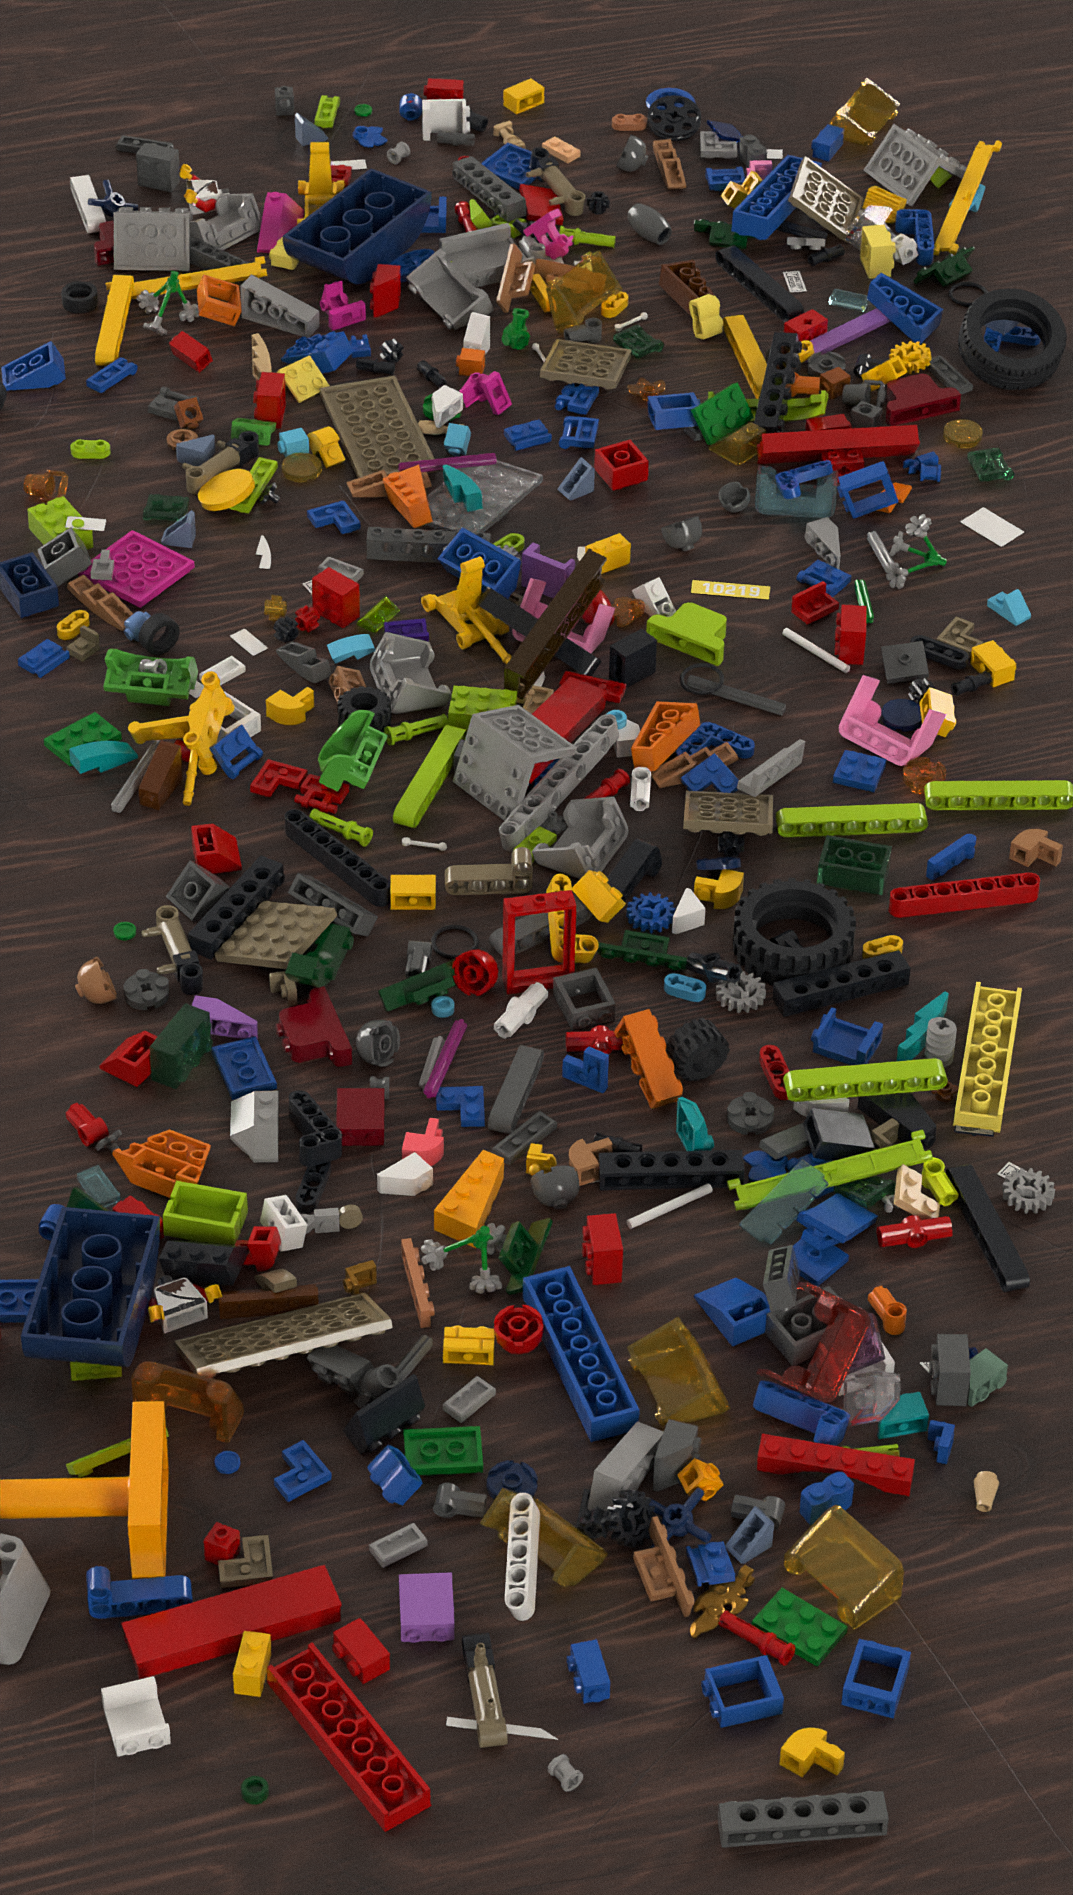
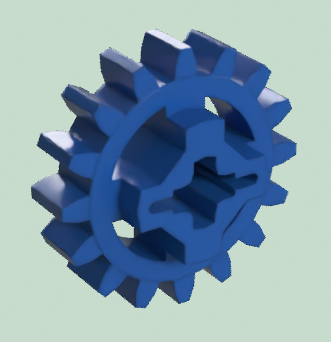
(650, 912)

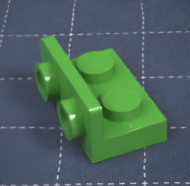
(262, 428)

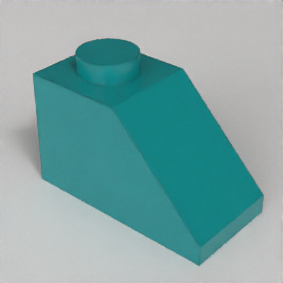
(905, 1417)

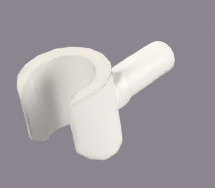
(889, 1202)

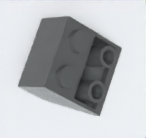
(340, 1367)

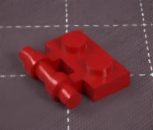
(313, 788)

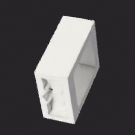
(245, 715)

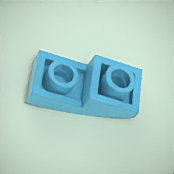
(354, 645)

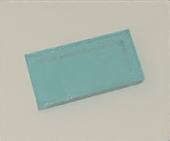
(849, 300)
(98, 1186)

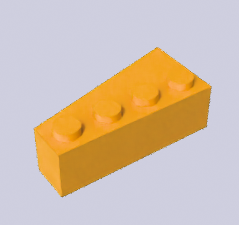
(471, 1198)

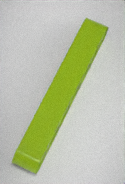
(429, 777)
(999, 795)
(851, 820)
(865, 1080)

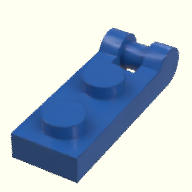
(111, 375)
(951, 856)

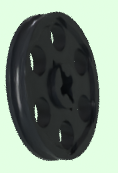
(671, 111)

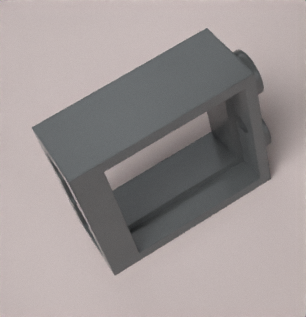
(578, 984)

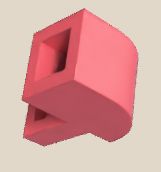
(428, 1146)

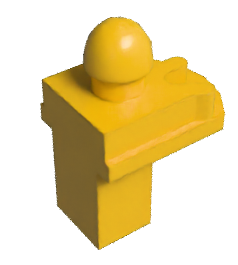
(539, 1161)

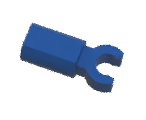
(927, 459)

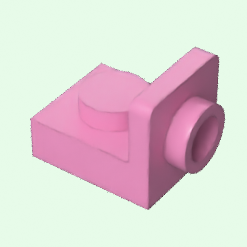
(761, 167)

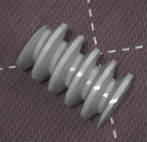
(941, 1040)

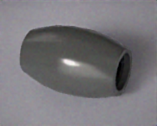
(649, 224)

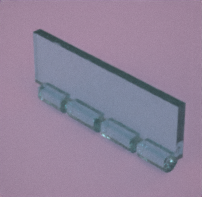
(779, 1204)

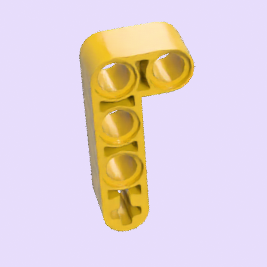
(562, 883)

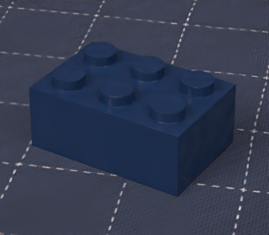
(27, 585)

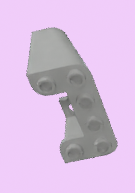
(21, 1598)

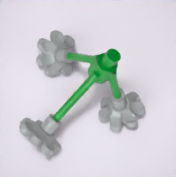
(150, 303)
(919, 528)
(486, 1239)

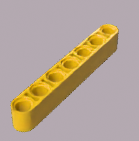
(114, 320)
(746, 351)

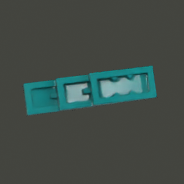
(917, 1033)

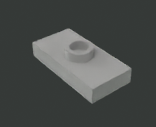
(350, 571)
(469, 1399)
(398, 1545)

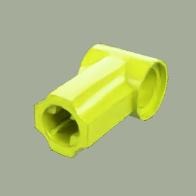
(938, 1182)

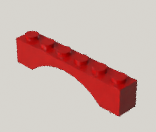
(791, 1455)

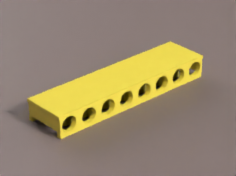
(987, 1058)

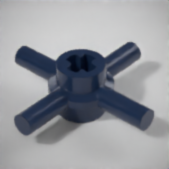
(111, 202)
(679, 1519)

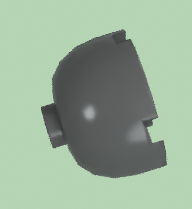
(633, 155)
(683, 533)
(377, 1042)
(556, 1187)

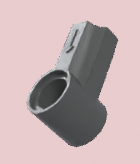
(589, 332)
(418, 956)
(452, 1500)
(771, 1506)

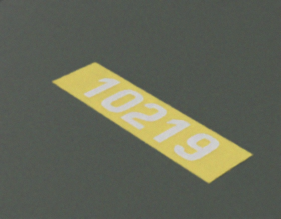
(730, 589)

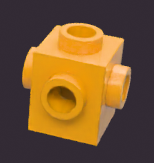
(702, 1476)

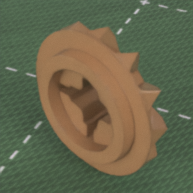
(178, 435)

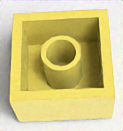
(877, 250)

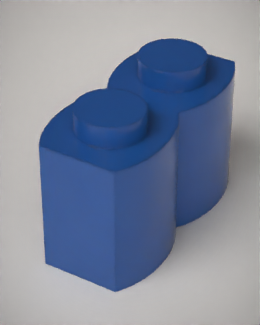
(394, 1475)
(818, 1497)

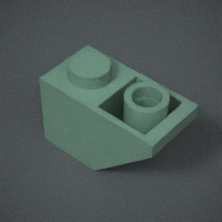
(986, 1375)

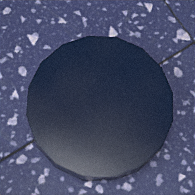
(901, 715)
(718, 863)
(513, 1477)

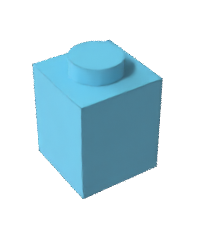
(457, 439)
(293, 442)

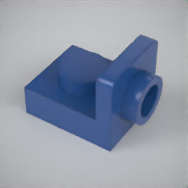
(943, 1436)

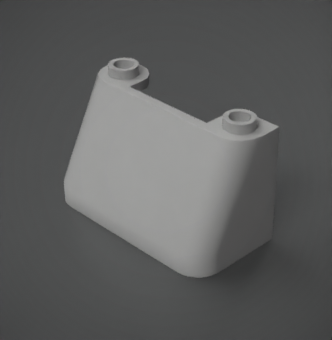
(236, 220)
(448, 291)
(403, 674)
(590, 841)

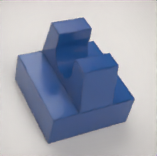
(360, 347)

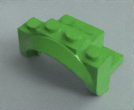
(145, 687)
(351, 752)

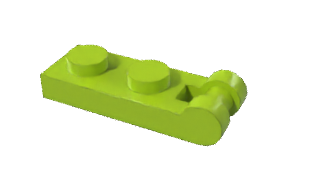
(327, 111)

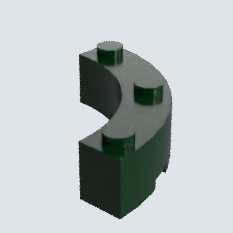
(321, 965)

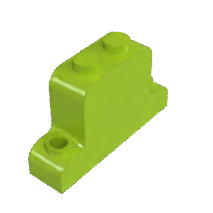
(691, 631)

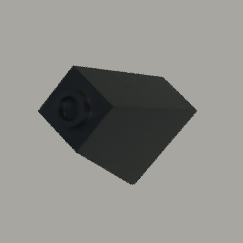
(905, 1110)

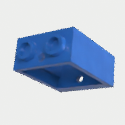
(672, 410)
(863, 477)
(740, 1672)
(881, 1701)

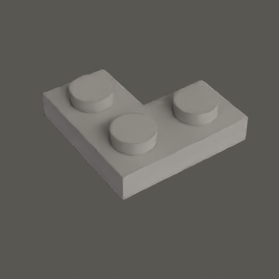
(712, 147)
(813, 243)

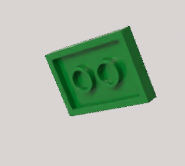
(722, 413)
(86, 730)
(444, 1450)
(802, 1625)

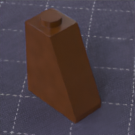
(161, 775)

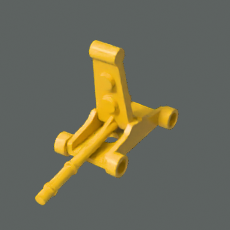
(319, 188)
(462, 606)
(198, 730)

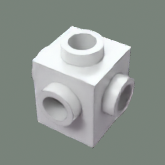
(905, 249)

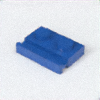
(527, 435)
(43, 658)
(710, 1563)

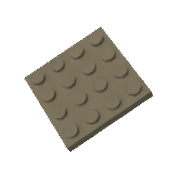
(825, 198)
(585, 364)
(728, 812)
(274, 933)

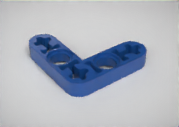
(1023, 336)
(789, 480)
(712, 734)

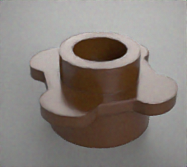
(946, 1093)

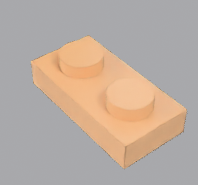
(561, 149)

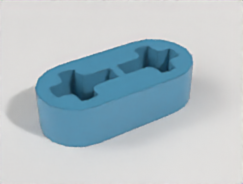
(685, 987)

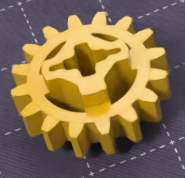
(912, 355)

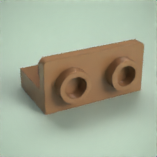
(344, 679)

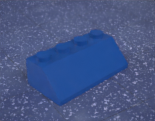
(500, 567)

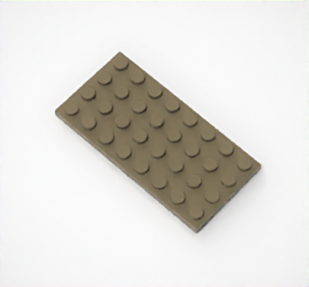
(375, 425)
(283, 1335)

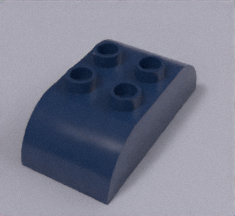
(361, 227)
(93, 1288)

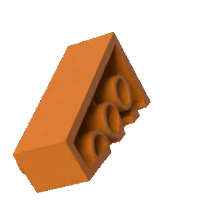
(664, 732)

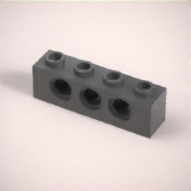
(318, 894)
(781, 1278)

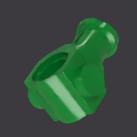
(516, 332)

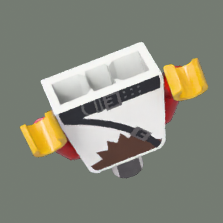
(201, 193)
(180, 1303)

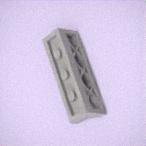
(772, 769)

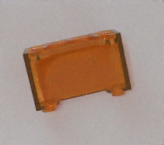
(189, 1392)

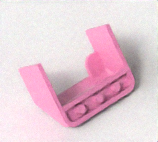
(593, 634)
(862, 727)

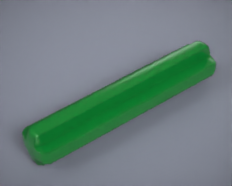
(863, 598)

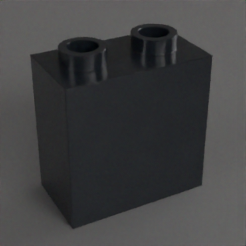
(633, 658)

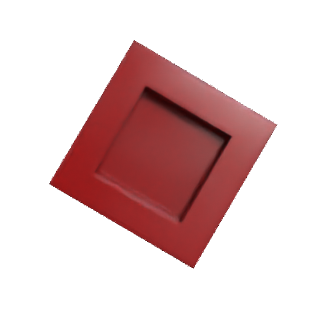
(221, 1543)

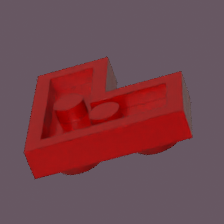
(277, 773)

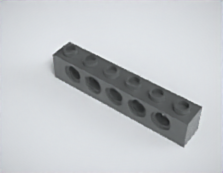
(489, 188)
(410, 544)
(813, 1825)

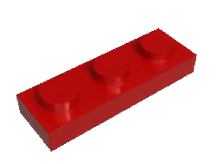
(615, 689)

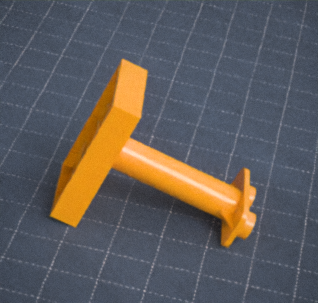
(138, 1496)

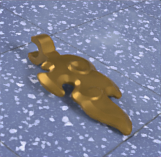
(717, 1596)

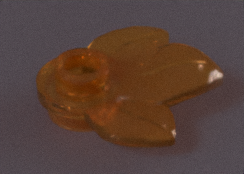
(645, 388)
(627, 610)

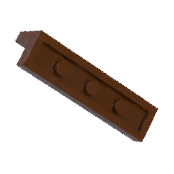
(262, 1303)

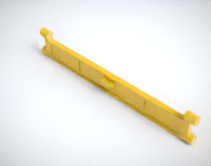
(964, 198)
(192, 280)

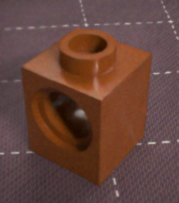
(834, 382)
(192, 406)

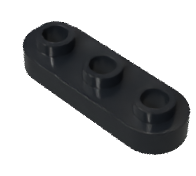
(943, 652)

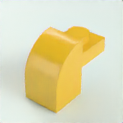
(736, 193)
(885, 372)
(326, 444)
(288, 709)
(722, 892)
(810, 1747)

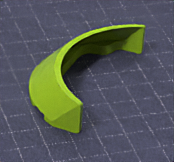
(797, 407)

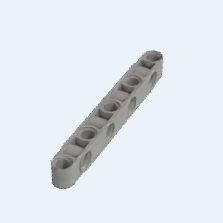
(559, 782)

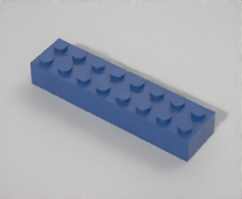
(768, 203)
(581, 1354)

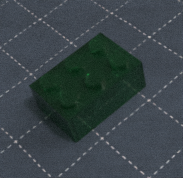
(854, 865)
(180, 1046)

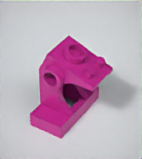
(546, 224)
(336, 305)
(486, 387)

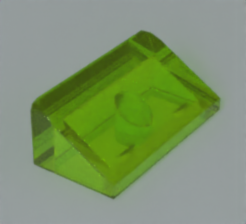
(377, 615)

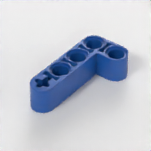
(920, 224)
(802, 1411)
(134, 1596)

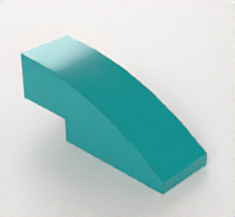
(462, 488)
(101, 755)

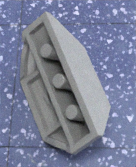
(256, 1125)

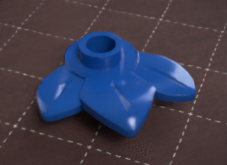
(369, 136)
(764, 1165)

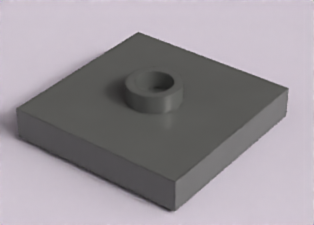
(904, 662)

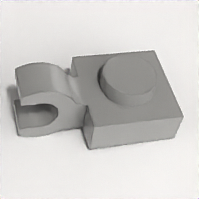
(103, 567)
(323, 1220)

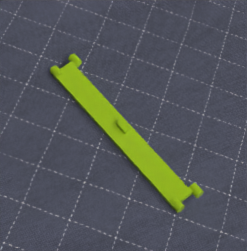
(842, 1170)

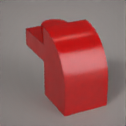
(263, 1247)

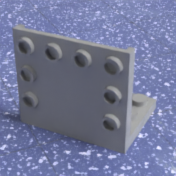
(908, 162)
(152, 239)
(502, 755)

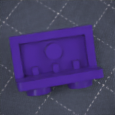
(410, 628)

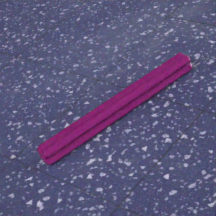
(455, 462)
(445, 1058)

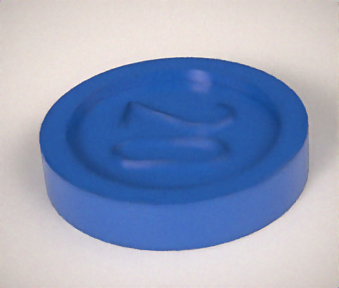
(227, 1462)

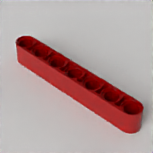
(964, 895)

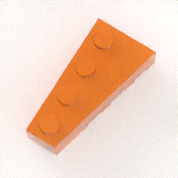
(409, 496)
(649, 1058)

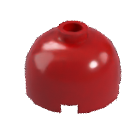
(475, 972)
(518, 1329)

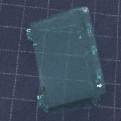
(814, 501)

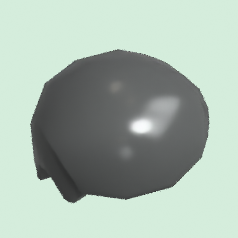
(734, 497)

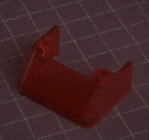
(835, 1351)

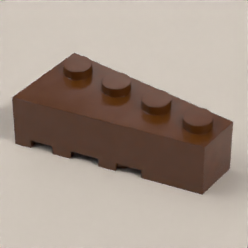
(683, 282)

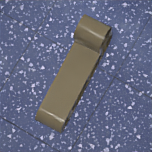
(492, 878)

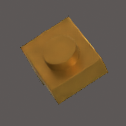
(359, 1277)

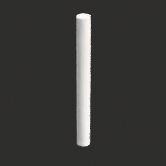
(816, 650)
(669, 1206)

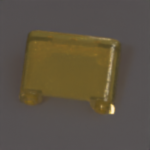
(865, 113)
(580, 290)
(678, 1374)
(848, 1565)

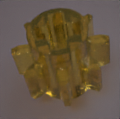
(275, 607)

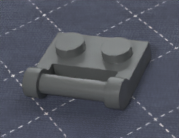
(165, 407)

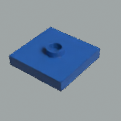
(818, 1265)

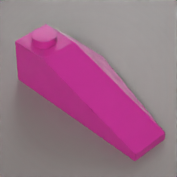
(278, 218)

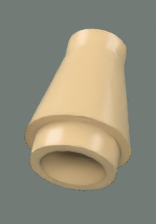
(985, 1490)

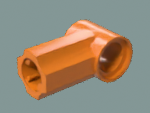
(805, 385)
(889, 1310)

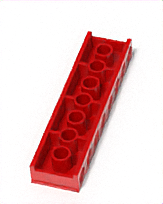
(809, 445)
(569, 712)
(218, 1623)
(349, 1739)

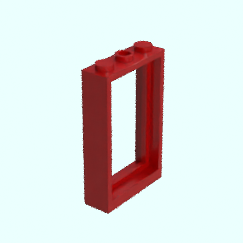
(520, 980)

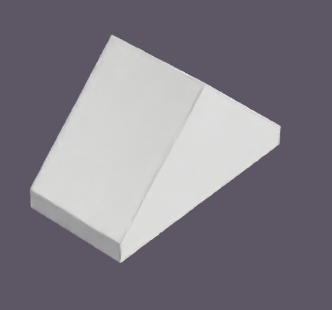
(688, 914)

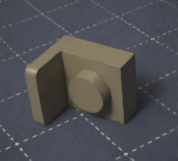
(84, 645)
(280, 983)
(885, 1134)

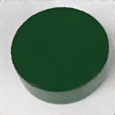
(254, 1790)

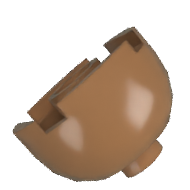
(95, 983)

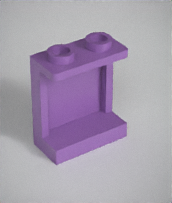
(544, 569)
(426, 1607)

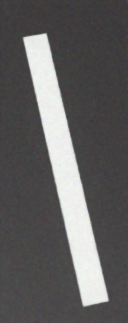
(511, 1729)

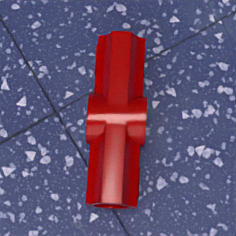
(598, 1038)
(914, 1231)

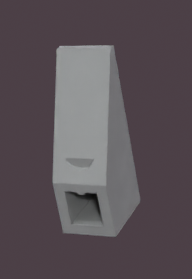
(825, 540)

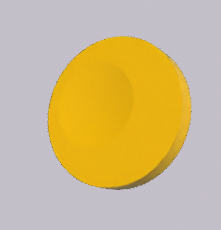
(226, 490)

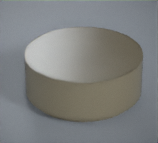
(350, 1216)

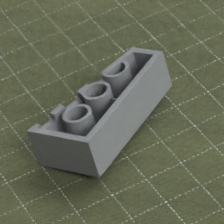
(276, 308)
(625, 1465)

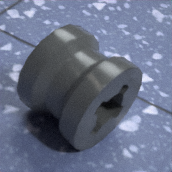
(381, 1083)

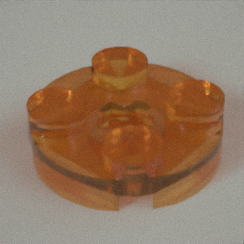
(922, 765)

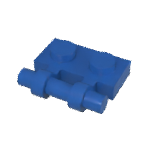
(582, 398)

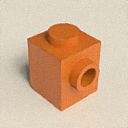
(470, 361)

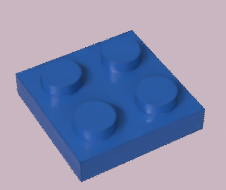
(859, 771)

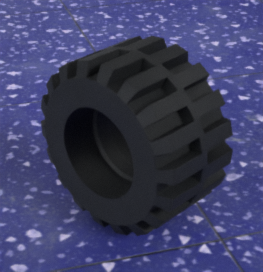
(366, 699)
(697, 1049)

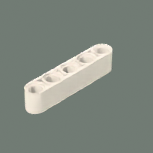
(83, 190)
(524, 1567)

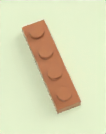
(415, 1275)

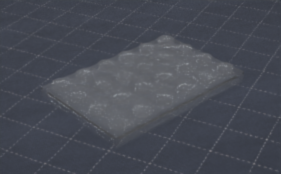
(501, 490)

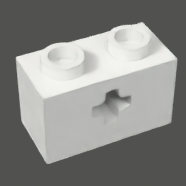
(282, 1214)

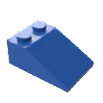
(35, 369)

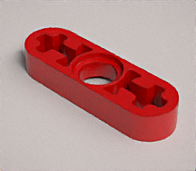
(777, 1064)

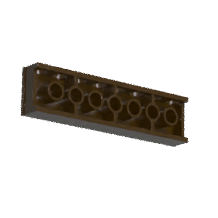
(555, 624)

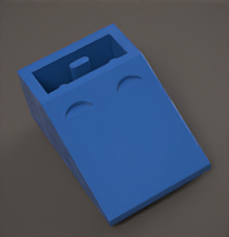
(326, 350)
(735, 1309)

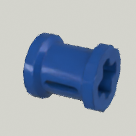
(930, 472)

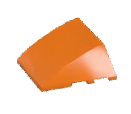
(163, 1161)

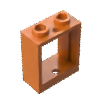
(216, 309)

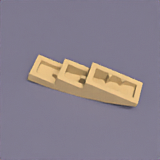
(260, 357)

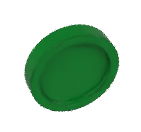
(363, 110)
(124, 931)

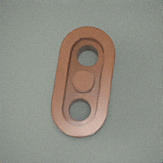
(629, 122)

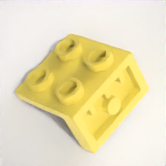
(303, 379)

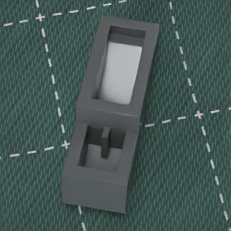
(305, 661)

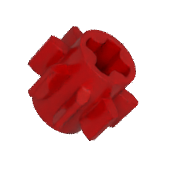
(307, 618)

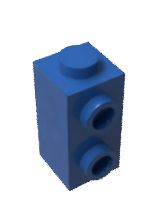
(827, 142)
(590, 1671)

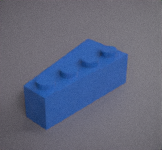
(904, 308)

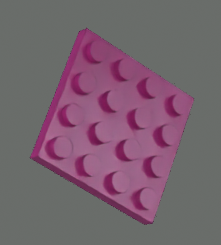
(141, 568)

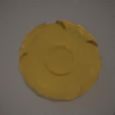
(963, 433)
(301, 467)

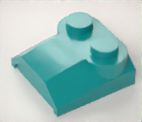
(692, 1127)

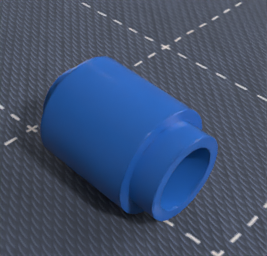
(49, 1221)

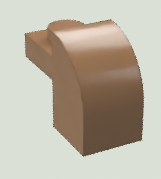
(1035, 844)
(585, 1158)

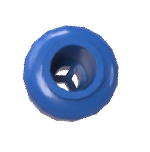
(410, 106)

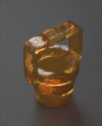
(44, 485)

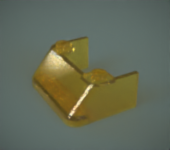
(559, 1544)

